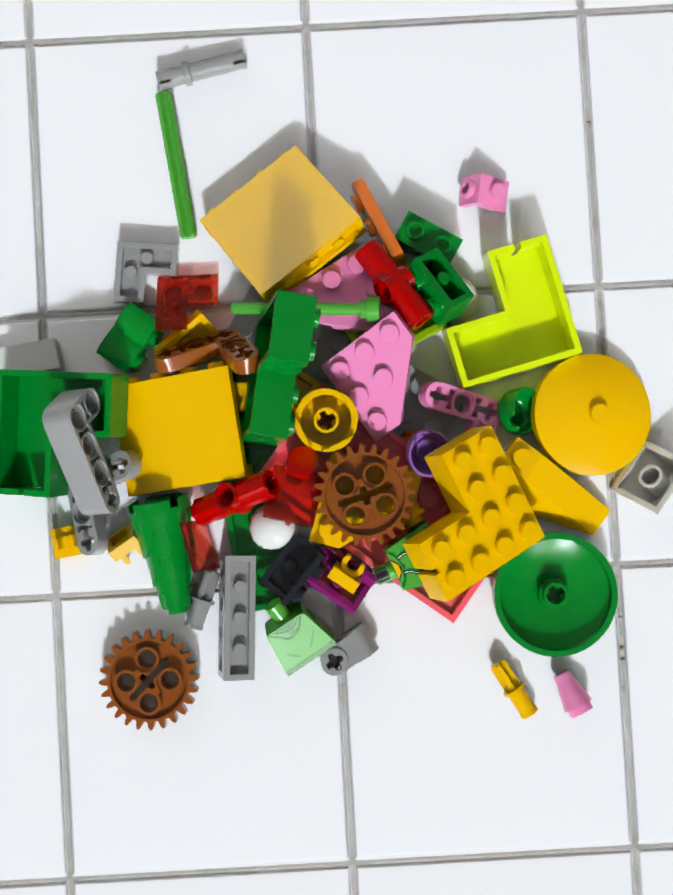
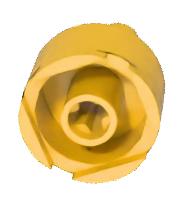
(331, 403)

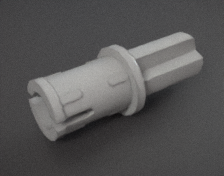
(202, 600)

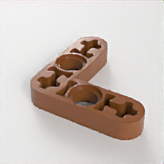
(224, 343)

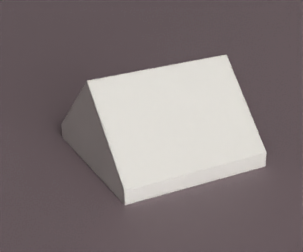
(647, 480)

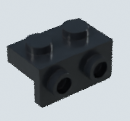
(293, 568)

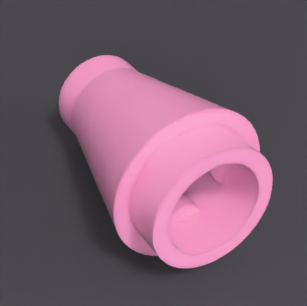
(572, 694)

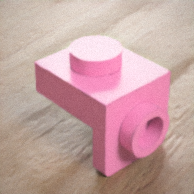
(484, 192)

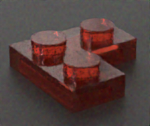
(179, 292)

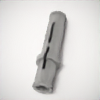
(201, 70)

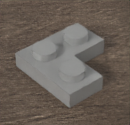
(138, 261)

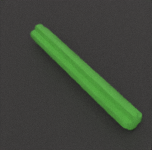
(176, 165)

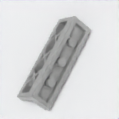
(236, 617)

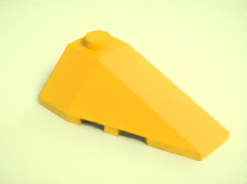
(552, 491)

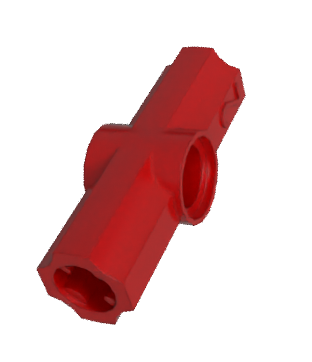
(394, 284)
(235, 497)

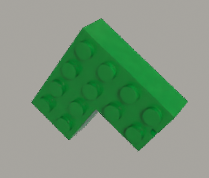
(284, 349)
(25, 450)

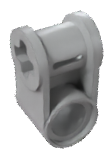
(353, 646)

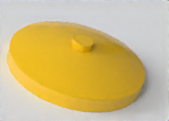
(590, 414)

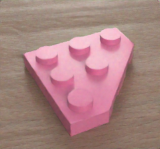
(346, 283)
(376, 373)

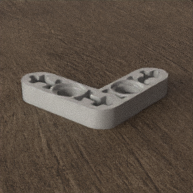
(98, 531)

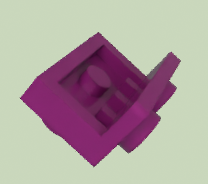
(334, 591)

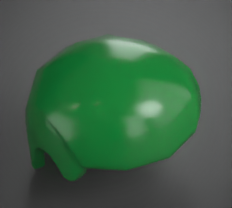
(515, 410)

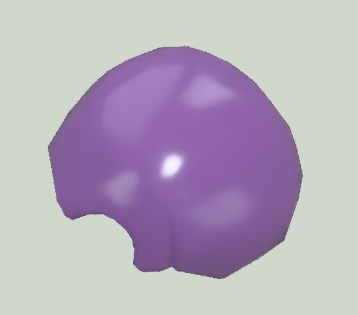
(420, 445)

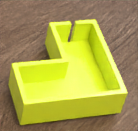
(531, 319)

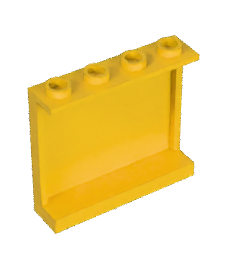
(283, 224)
(184, 430)

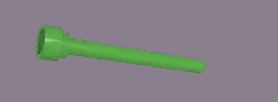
(367, 308)

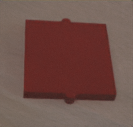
(294, 499)
(199, 546)

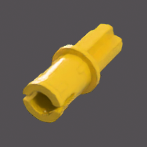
(514, 689)

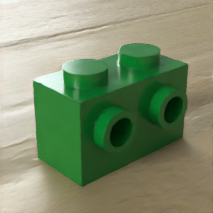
(440, 286)

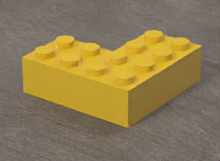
(486, 521)

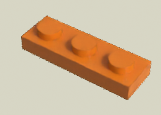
(375, 221)

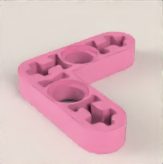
(472, 399)

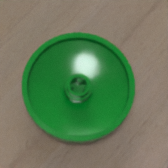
(556, 596)

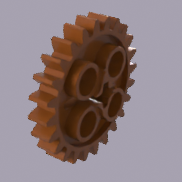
(374, 522)
(170, 697)

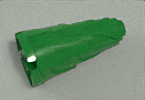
(163, 546)

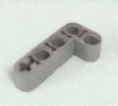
(78, 451)

